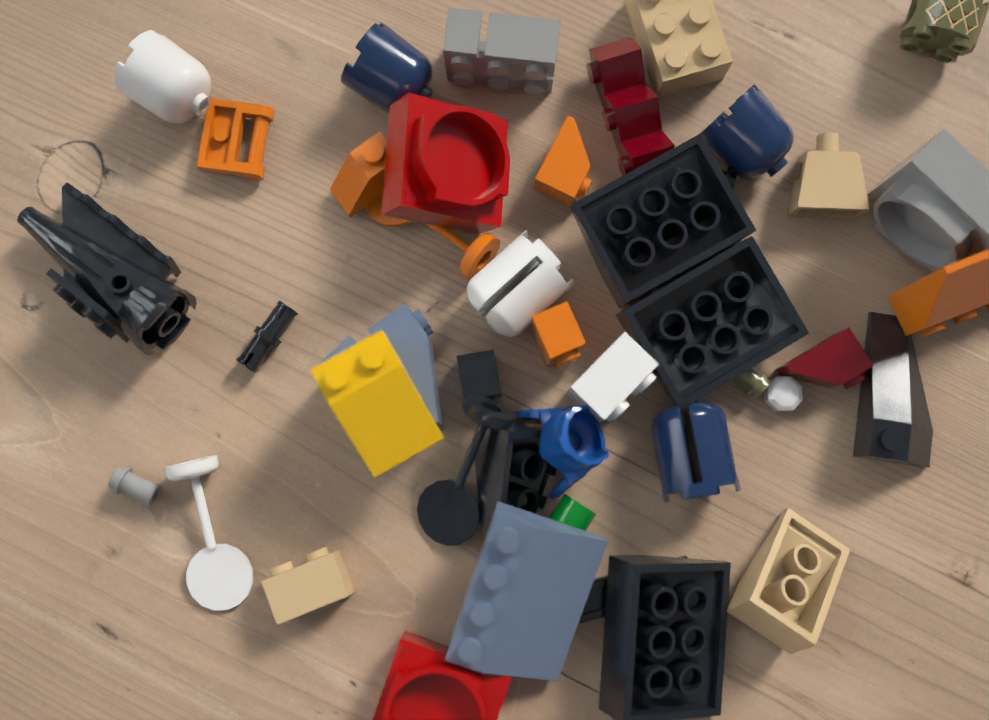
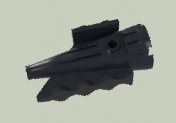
(111, 273)

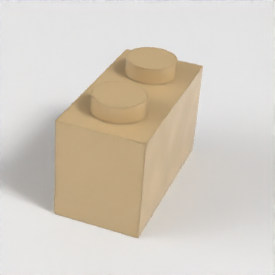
(307, 586)

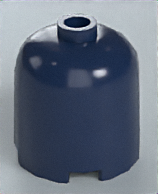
(387, 68)
(752, 137)

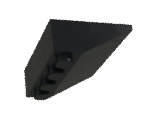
(661, 220)
(714, 322)
(664, 637)

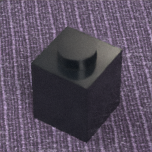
(479, 374)

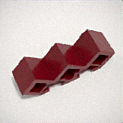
(628, 103)

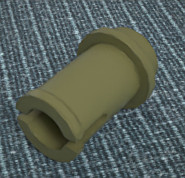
(753, 382)

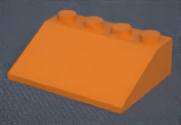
(943, 295)

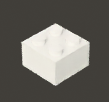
(610, 380)

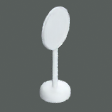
(219, 573)

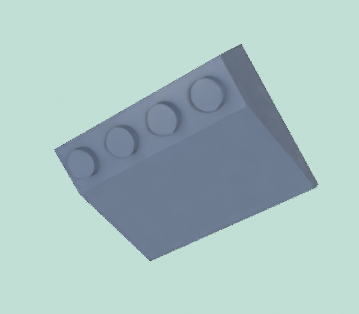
(525, 596)

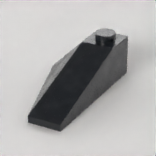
(892, 402)
(511, 470)

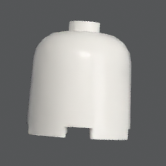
(164, 79)

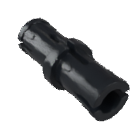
(267, 336)

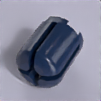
(712, 447)

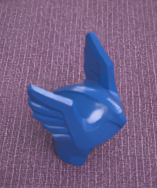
(569, 442)

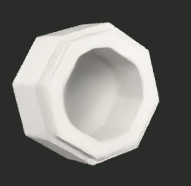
(783, 394)

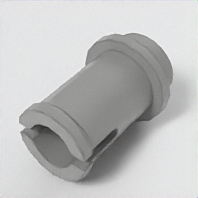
(133, 485)

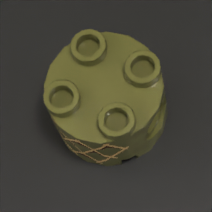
(943, 27)

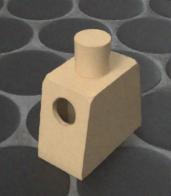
(828, 182)

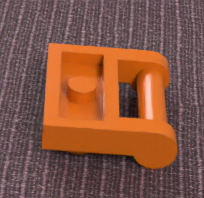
(224, 134)

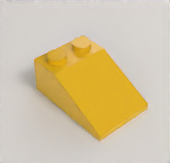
(377, 403)

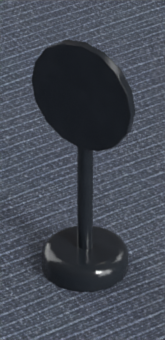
(447, 506)

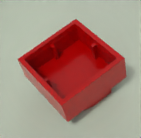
(445, 165)
(430, 688)

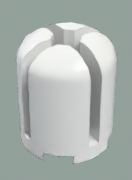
(517, 285)

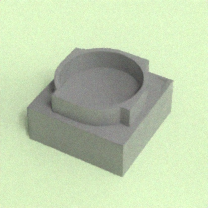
(935, 204)

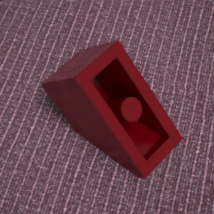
(831, 362)

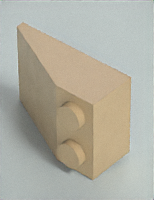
(790, 583)

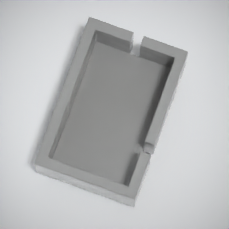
(515, 54)

